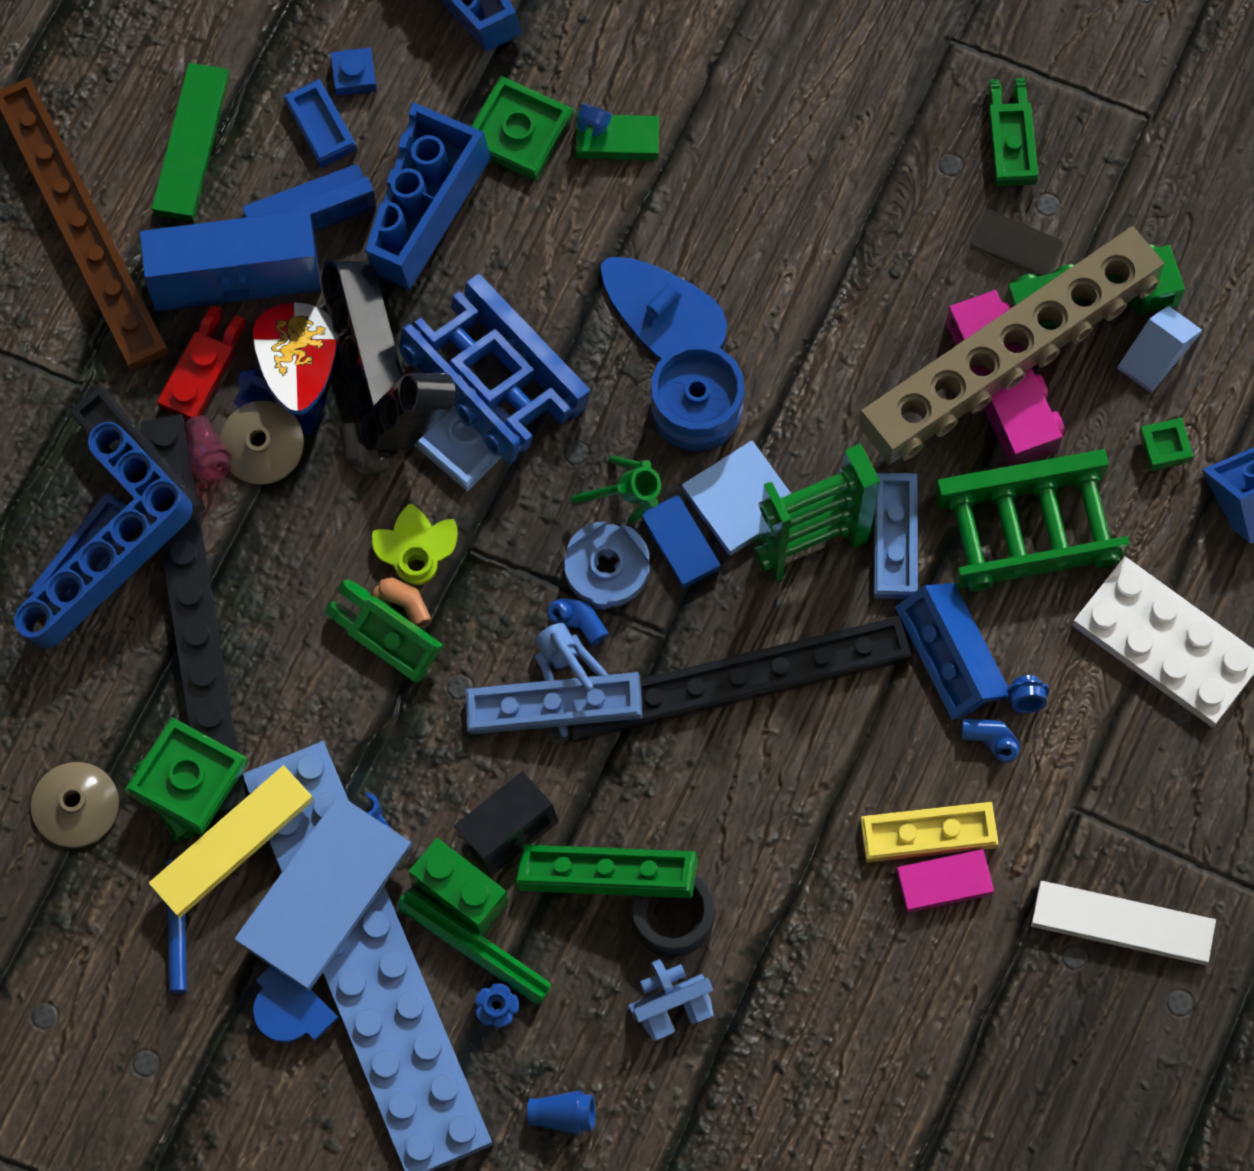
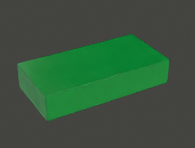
(625, 139)

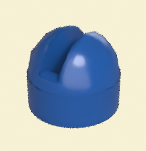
(595, 117)

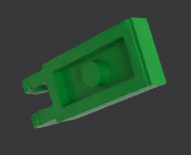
(1012, 136)
(385, 632)

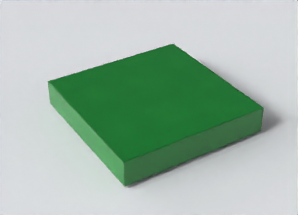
(522, 126)
(186, 776)

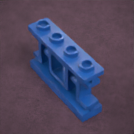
(516, 348)

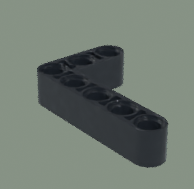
(387, 406)

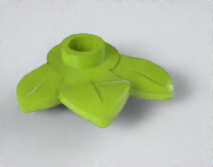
(415, 540)

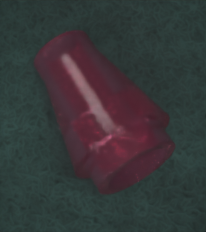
(207, 451)

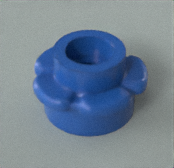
(1028, 694)
(496, 1017)

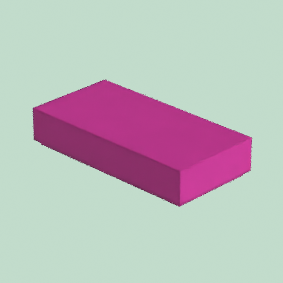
(944, 881)

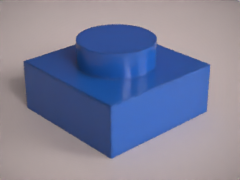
(353, 71)

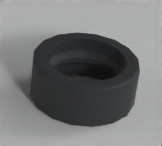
(679, 945)

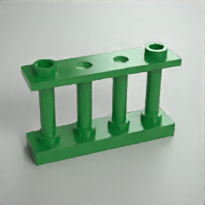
(1042, 480)
(817, 513)

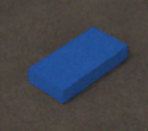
(320, 123)
(680, 542)

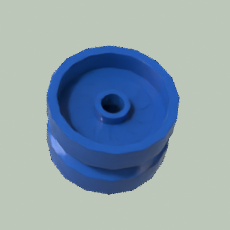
(697, 397)

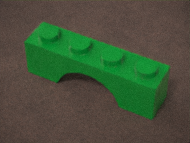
(1166, 294)

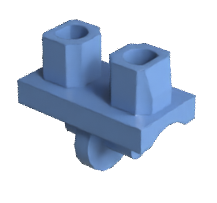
(690, 993)

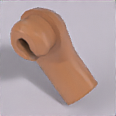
(406, 596)

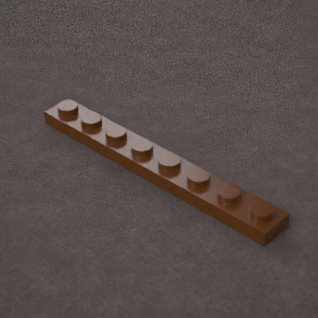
(81, 225)

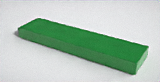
(191, 142)
(607, 871)

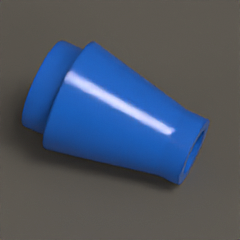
(563, 1112)

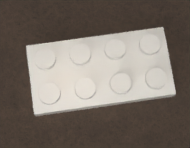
(1167, 641)

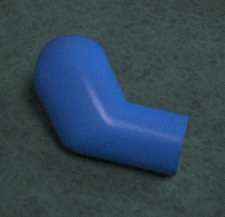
(578, 615)

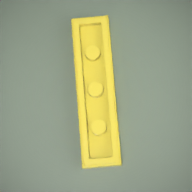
(231, 841)

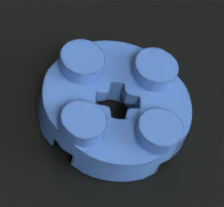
(604, 588)

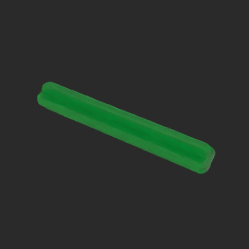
(474, 946)

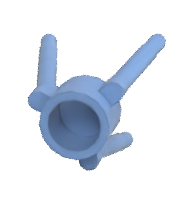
(562, 649)

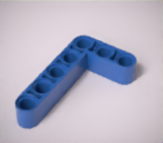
(108, 542)

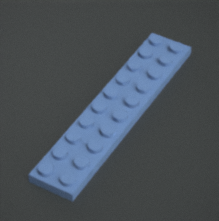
(386, 1003)

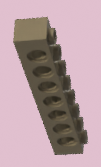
(1123, 256)

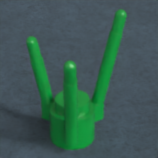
(635, 486)

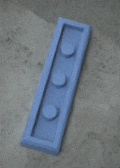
(553, 703)

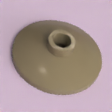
(276, 456)
(79, 824)

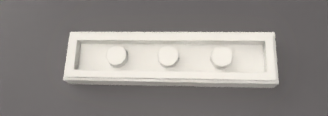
(1123, 922)

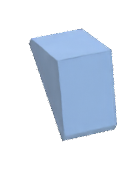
(1158, 348)

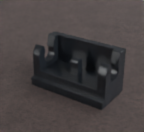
(506, 822)

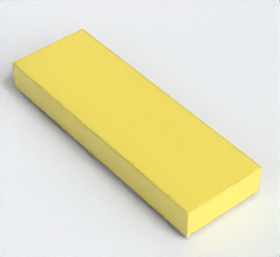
(929, 832)

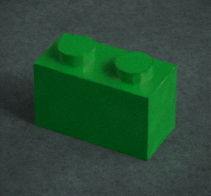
(458, 886)

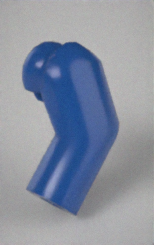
(994, 735)

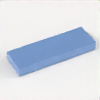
(896, 536)

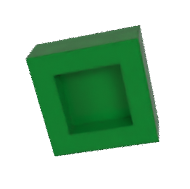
(1166, 444)

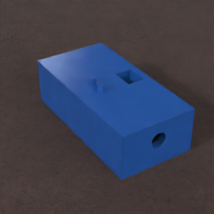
(230, 260)

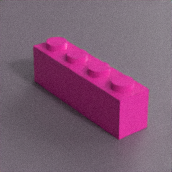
(1017, 415)

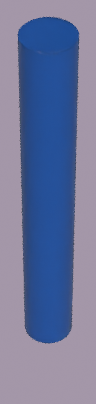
(176, 951)

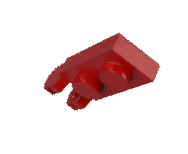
(201, 366)

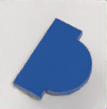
(289, 1011)

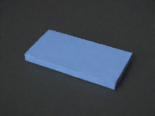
(323, 892)

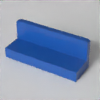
(327, 198)
(952, 649)

